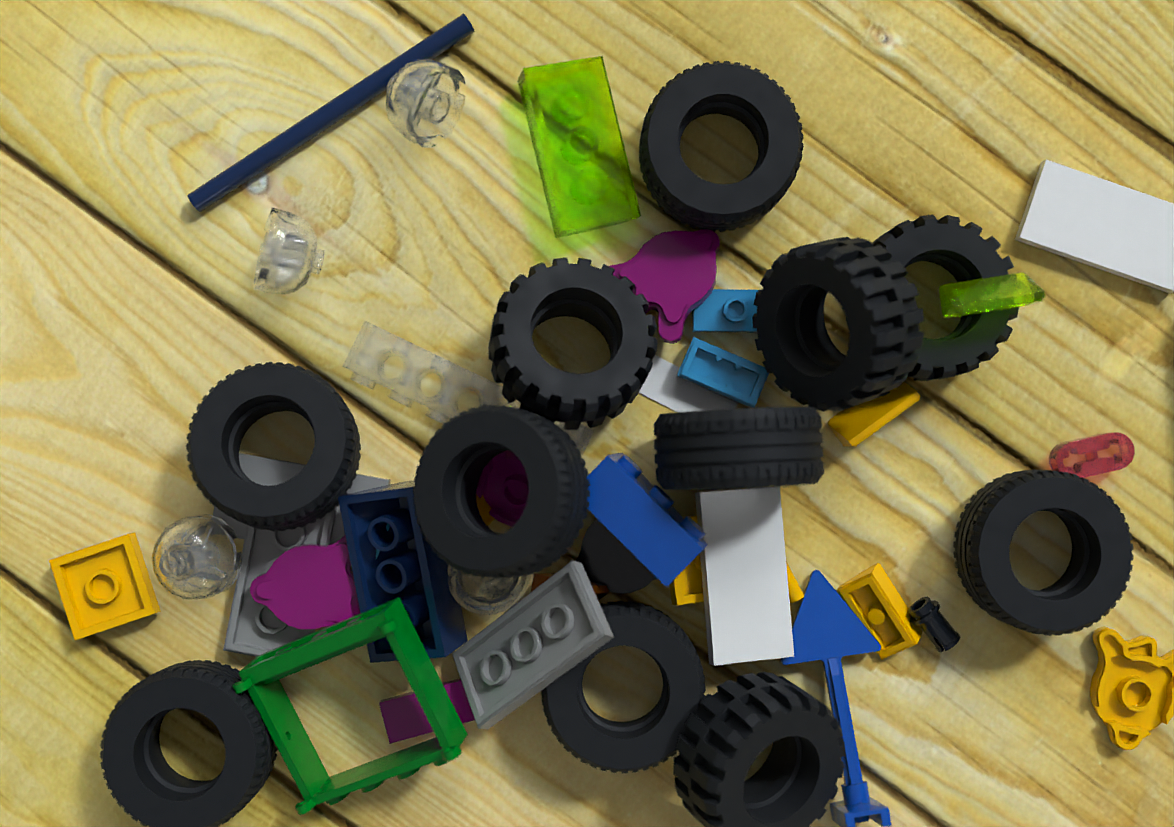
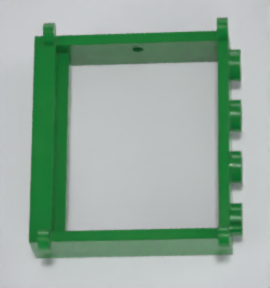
(263, 684)

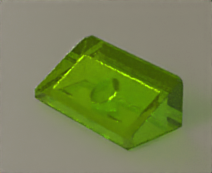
(989, 295)

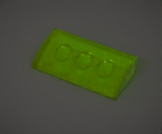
(578, 145)

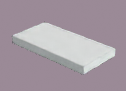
(1101, 225)
(744, 575)

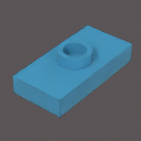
(726, 312)
(723, 372)

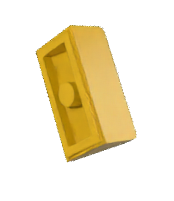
(861, 421)
(881, 610)

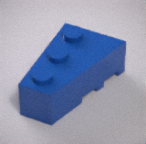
(643, 517)

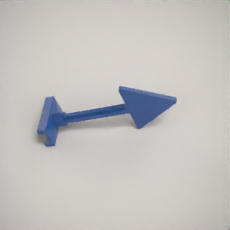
(827, 632)

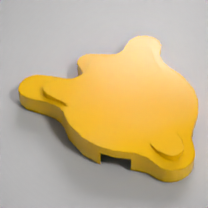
(1131, 686)

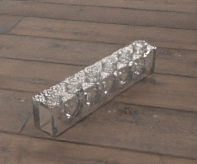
(376, 345)

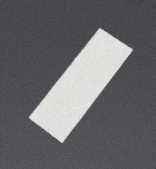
(679, 394)

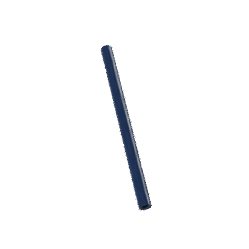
(326, 115)

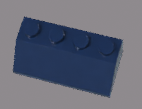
(402, 570)

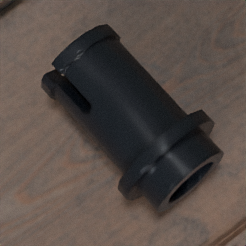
(933, 623)

